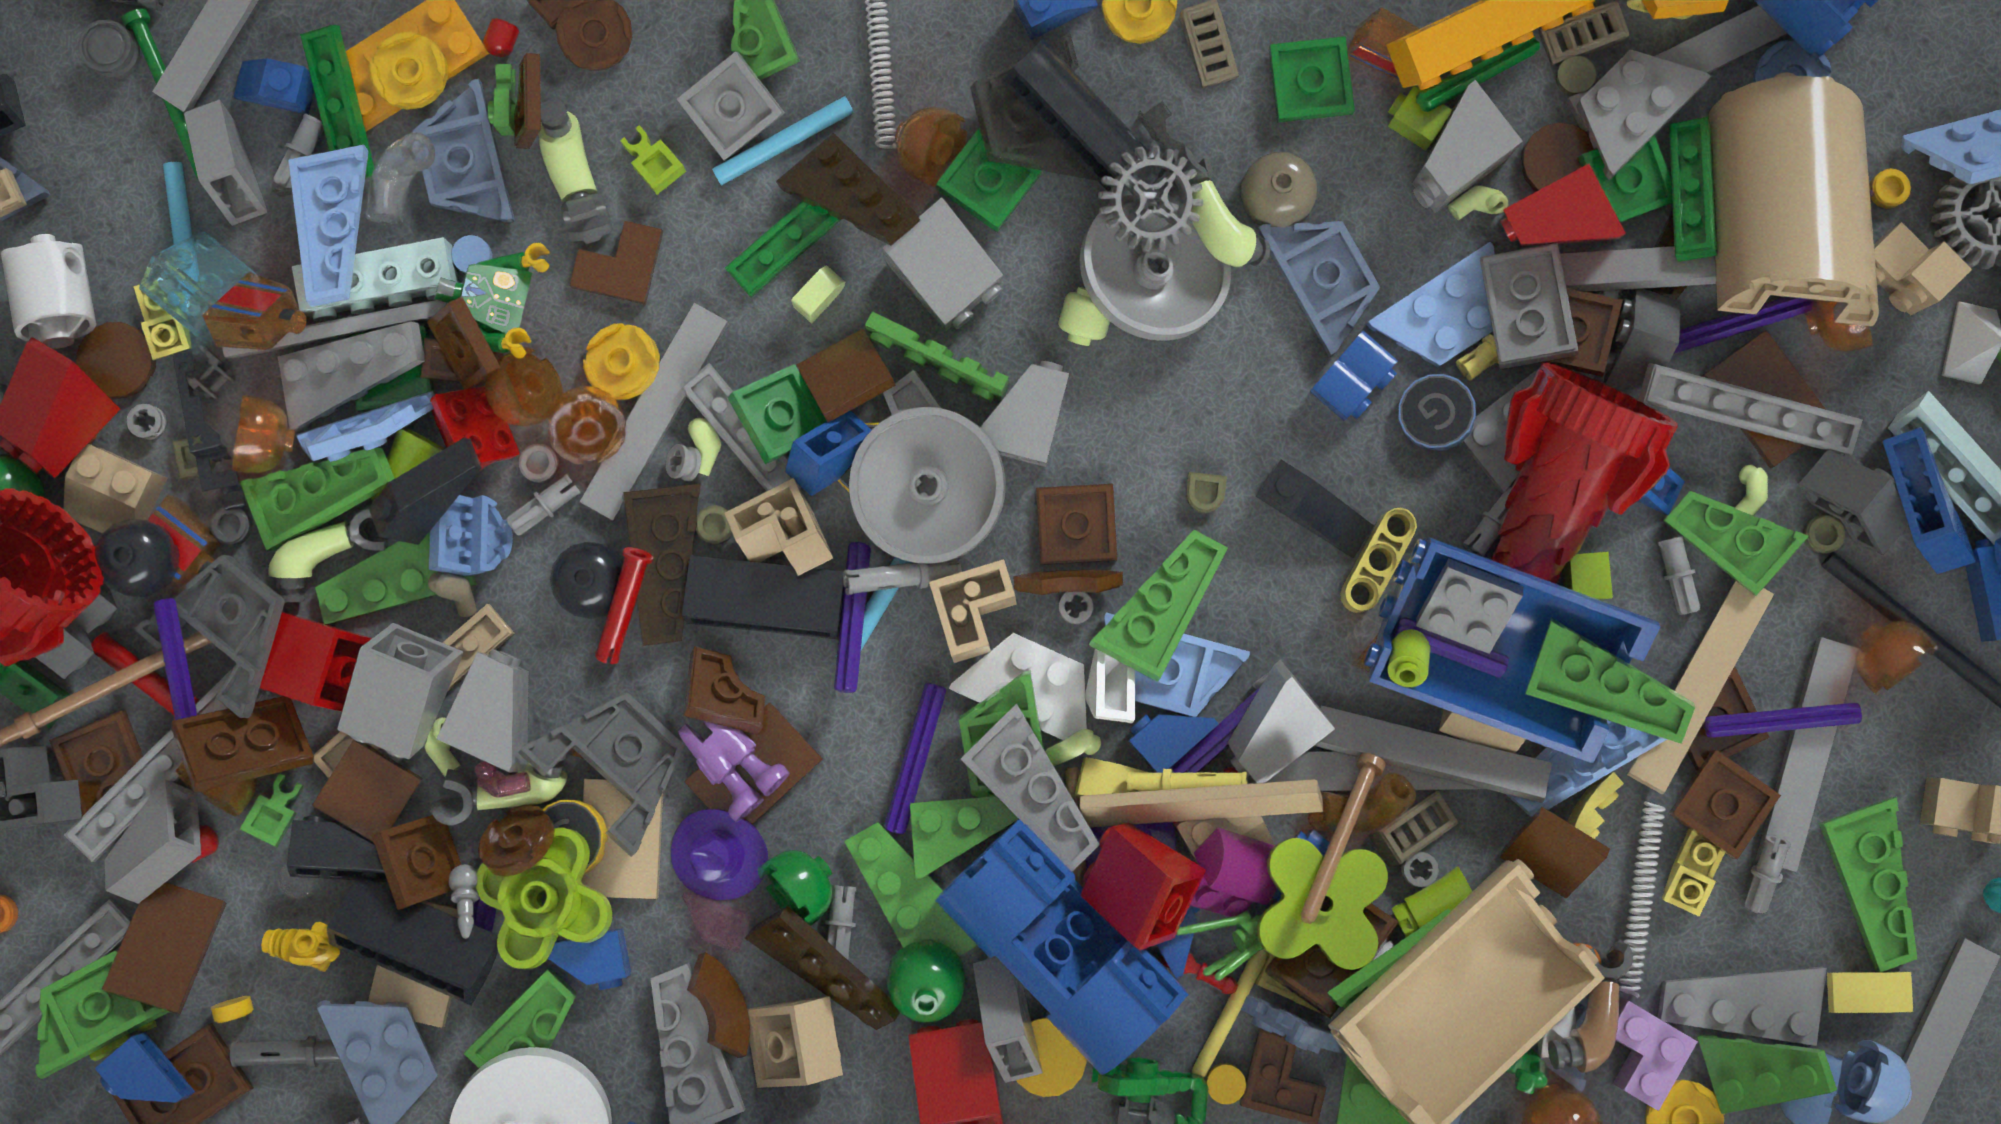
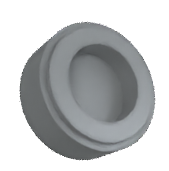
(539, 463)

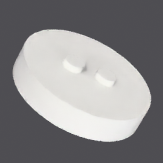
(532, 1088)

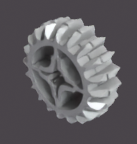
(1163, 184)
(1983, 245)

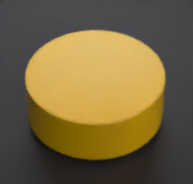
(1890, 188)
(232, 1009)
(1225, 1083)

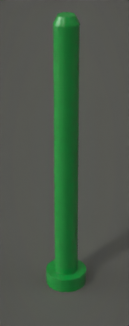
(137, 21)

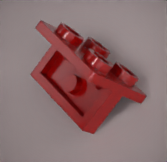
(470, 416)

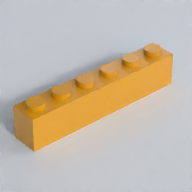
(1472, 33)

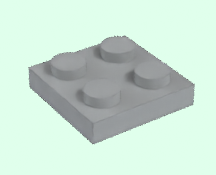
(730, 106)
(1469, 606)

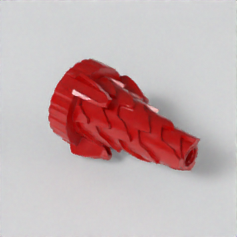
(1576, 457)
(44, 574)

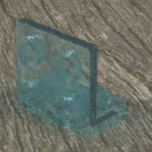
(192, 279)

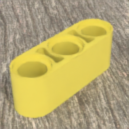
(1391, 546)

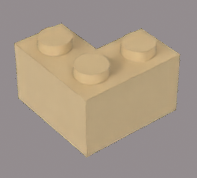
(1913, 272)
(779, 523)
(963, 599)
(1962, 807)

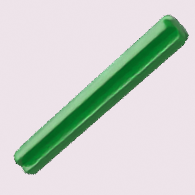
(1481, 71)

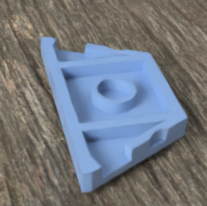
(1964, 147)
(1442, 314)
(364, 429)
(1191, 677)

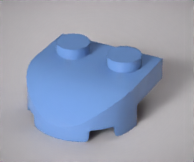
(469, 538)

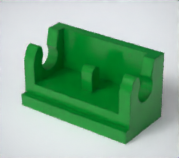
(29, 687)

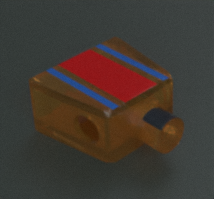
(1371, 37)
(254, 314)
(190, 535)

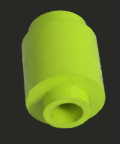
(1409, 658)

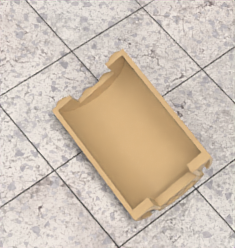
(1793, 197)
(1466, 1000)

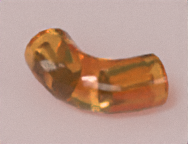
(1382, 805)

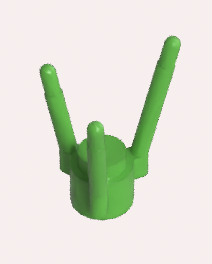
(1244, 938)

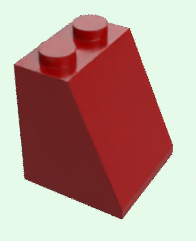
(1564, 213)
(50, 410)
(312, 662)
(1141, 885)
(954, 1075)

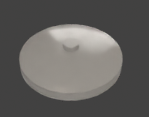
(1154, 291)
(927, 485)

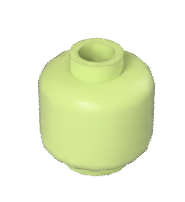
(1082, 318)

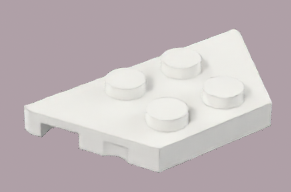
(1055, 678)

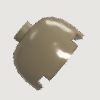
(1279, 190)

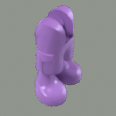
(718, 759)

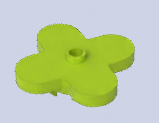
(568, 912)
(1341, 930)

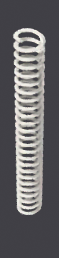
(880, 12)
(1641, 896)

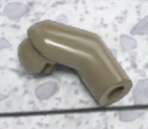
(456, 589)

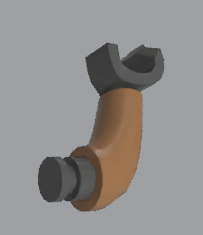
(1595, 1038)

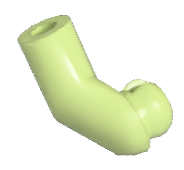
(1479, 199)
(706, 442)
(1756, 489)
(1073, 746)
(440, 751)

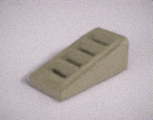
(1198, 12)
(1614, 19)
(1387, 846)

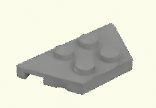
(1635, 104)

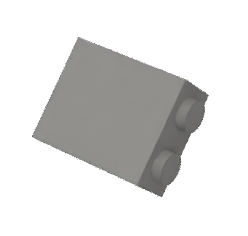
(1466, 150)
(944, 266)
(398, 690)
(491, 712)

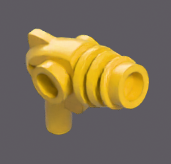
(301, 946)

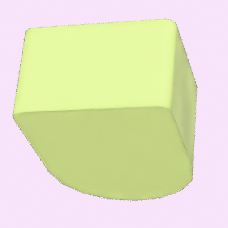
(818, 293)

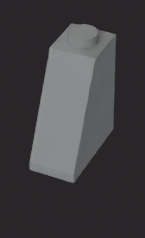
(223, 162)
(1028, 415)
(1277, 726)
(155, 844)
(1006, 1021)

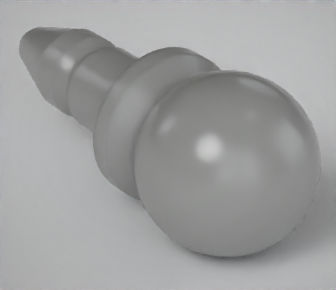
(463, 884)

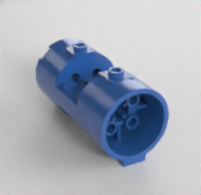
(1030, 915)

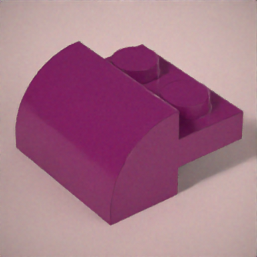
(1233, 874)

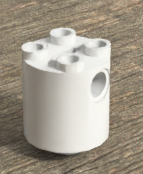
(48, 291)

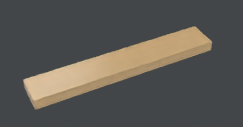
(479, 634)
(1705, 679)
(1202, 803)

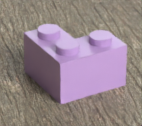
(1655, 1054)

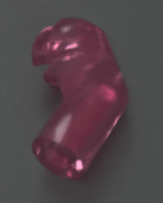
(498, 784)

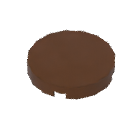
(594, 33)
(1553, 153)
(116, 359)
(516, 840)

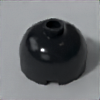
(137, 557)
(586, 579)

